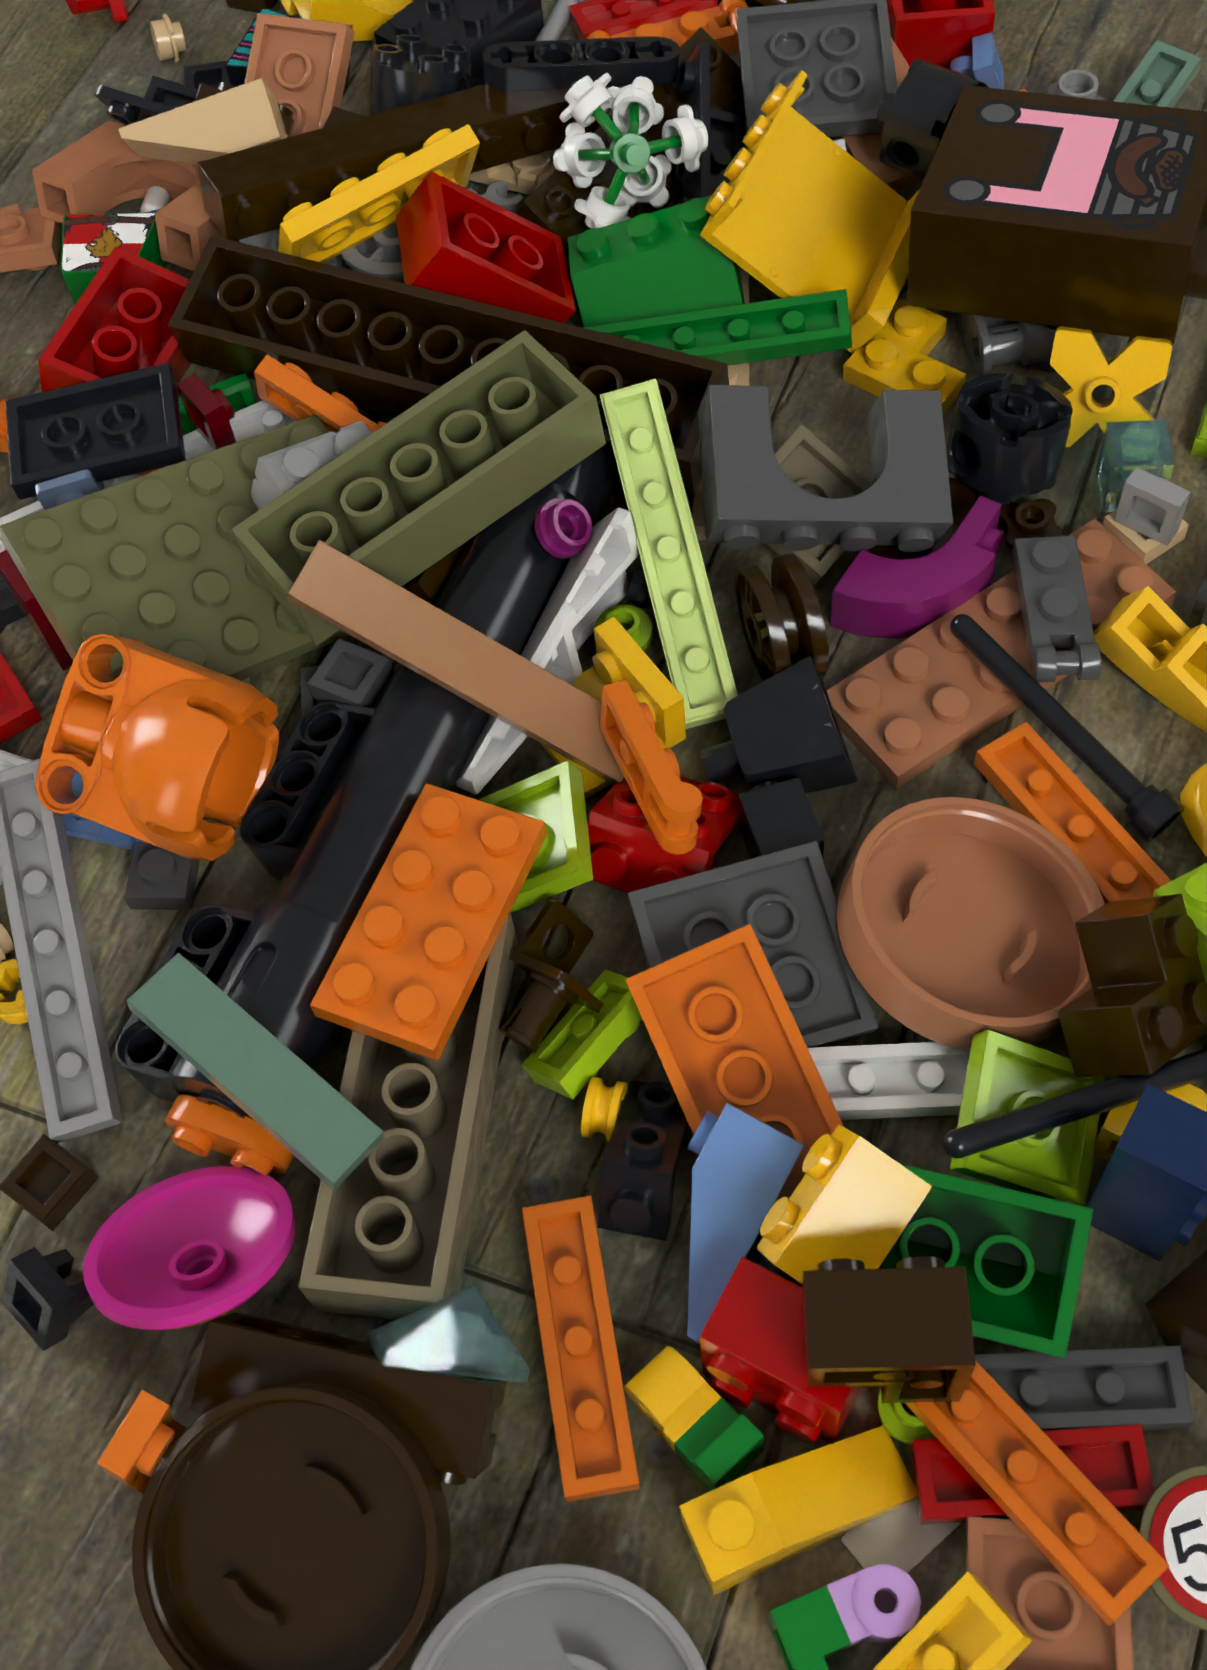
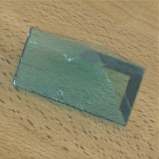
(451, 1338)

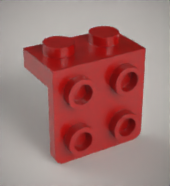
(627, 851)

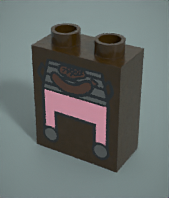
(1063, 213)

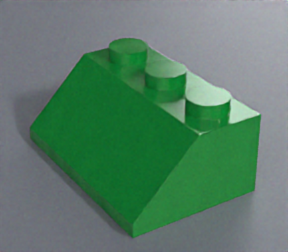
(651, 267)
(1017, 1254)

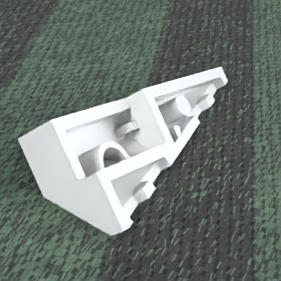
(586, 589)

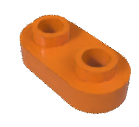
(210, 1127)

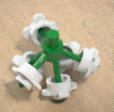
(643, 175)

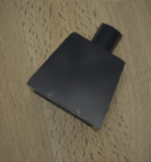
(783, 733)

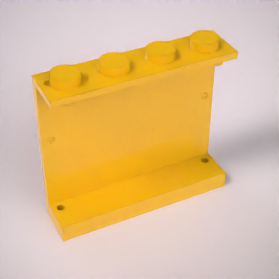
(811, 217)

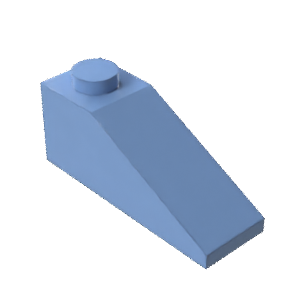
(732, 1190)

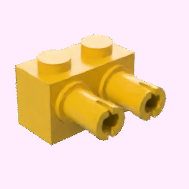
(843, 1208)

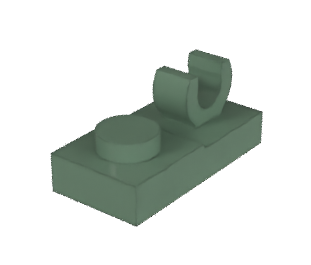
(1160, 76)

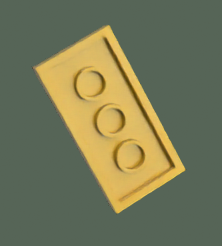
(371, 205)

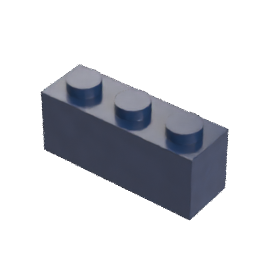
(1155, 1176)

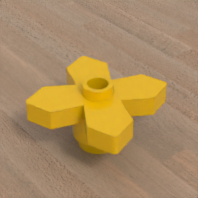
(1129, 373)

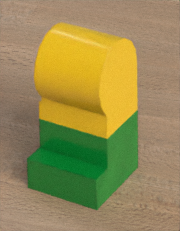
(695, 1419)

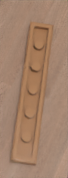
(455, 657)

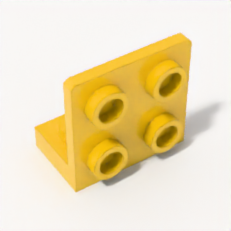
(620, 660)

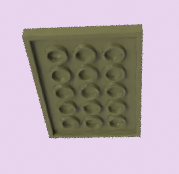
(164, 564)

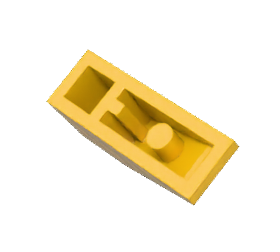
(795, 1506)

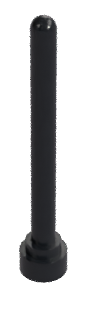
(1146, 806)
(1072, 1106)

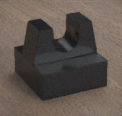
(41, 1297)

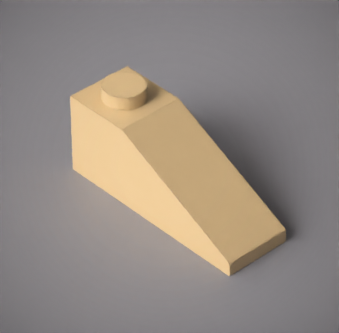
(209, 126)

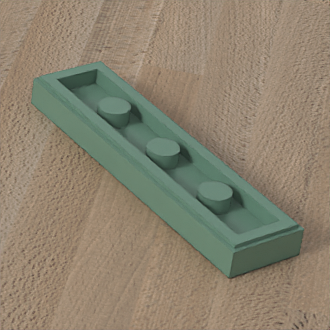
(256, 1071)

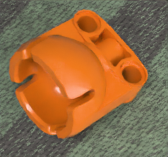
(157, 747)

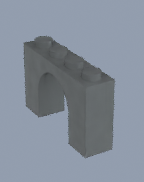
(755, 502)

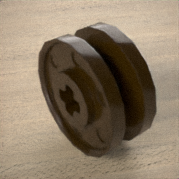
(780, 618)

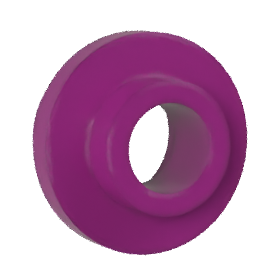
(563, 527)

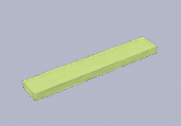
(670, 551)

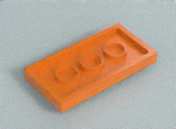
(430, 921)
(734, 1041)

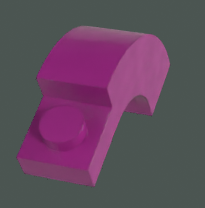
(903, 596)

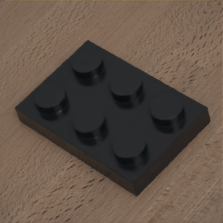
(98, 426)

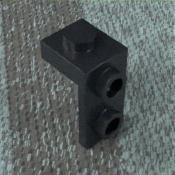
(642, 1162)

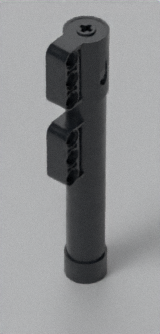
(343, 800)

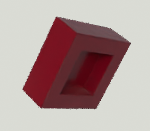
(207, 411)

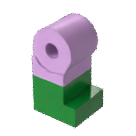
(867, 1605)

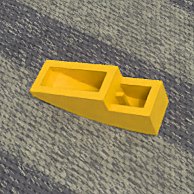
(1158, 653)

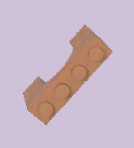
(105, 172)

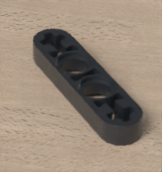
(562, 62)

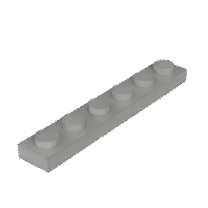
(54, 962)

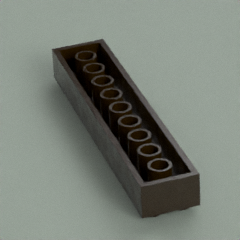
(400, 342)

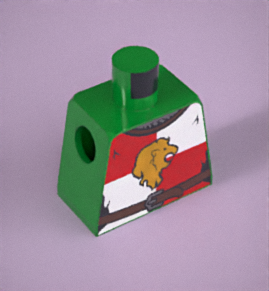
(92, 237)

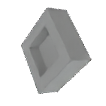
(1152, 505)

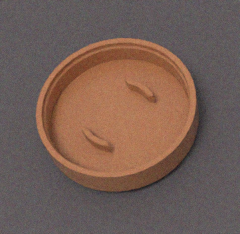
(967, 921)

